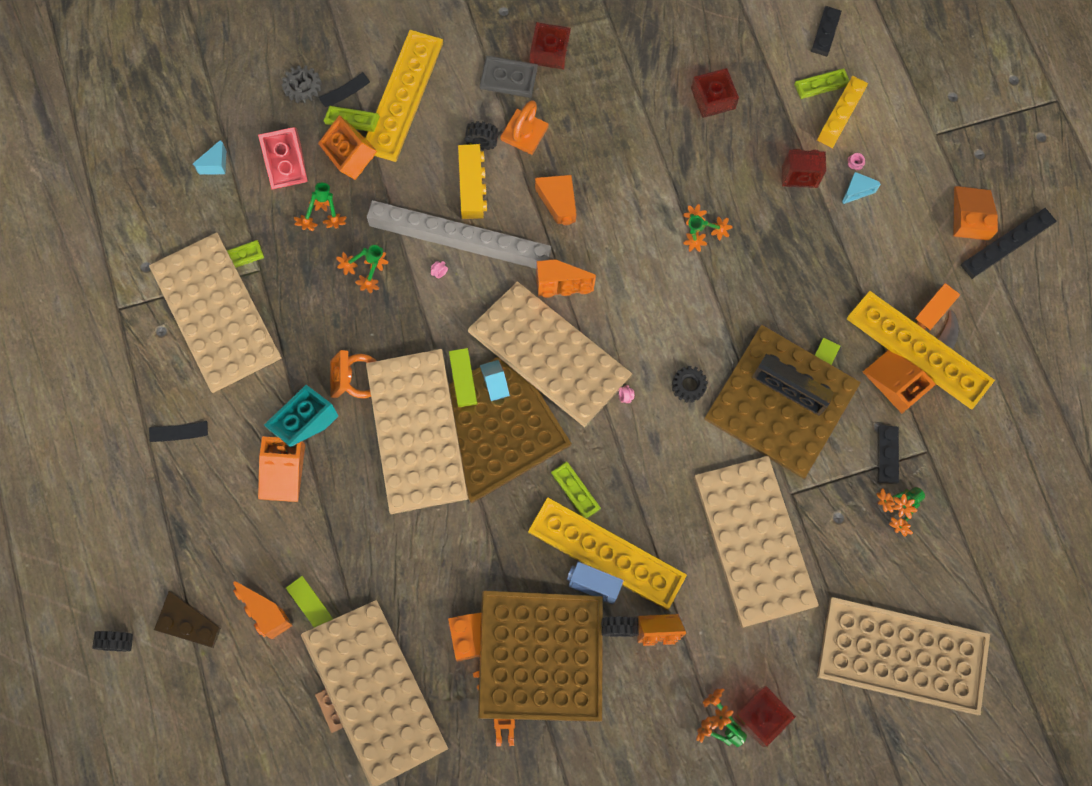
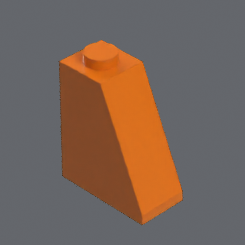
(558, 197)
(936, 307)

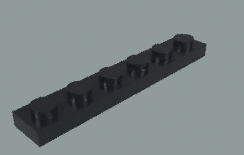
(1008, 243)

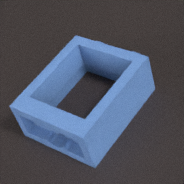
(594, 582)

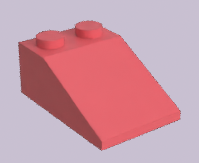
(283, 158)

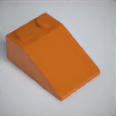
(347, 148)
(974, 213)
(466, 636)

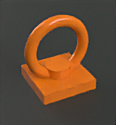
(524, 129)
(342, 373)

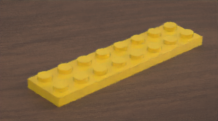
(404, 93)
(921, 348)
(607, 553)

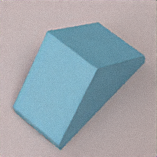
(212, 161)
(860, 187)
(495, 380)

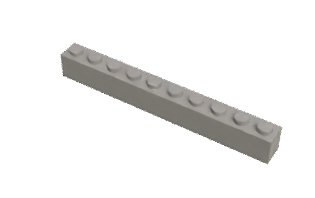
(457, 235)

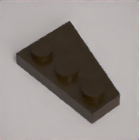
(186, 623)

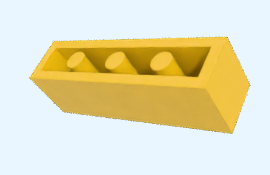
(842, 111)
(471, 181)

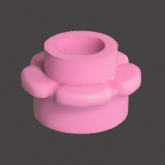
(859, 158)
(438, 269)
(626, 394)

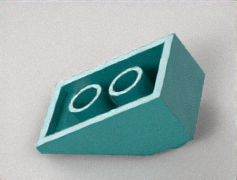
(302, 417)

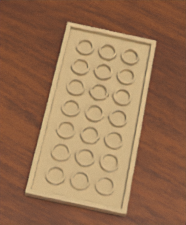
(215, 312)
(550, 353)
(416, 431)
(755, 542)
(904, 656)
(374, 693)

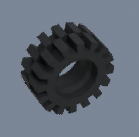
(481, 134)
(696, 375)
(620, 626)
(112, 641)

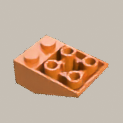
(561, 278)
(899, 380)
(280, 470)
(269, 616)
(660, 629)

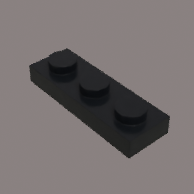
(826, 31)
(888, 454)

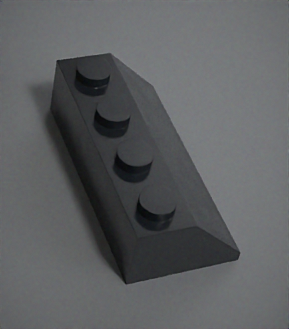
(793, 384)

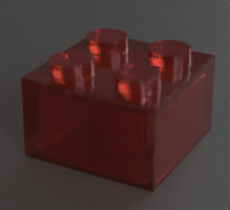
(550, 45)
(714, 92)
(803, 168)
(764, 716)

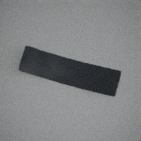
(344, 91)
(178, 432)

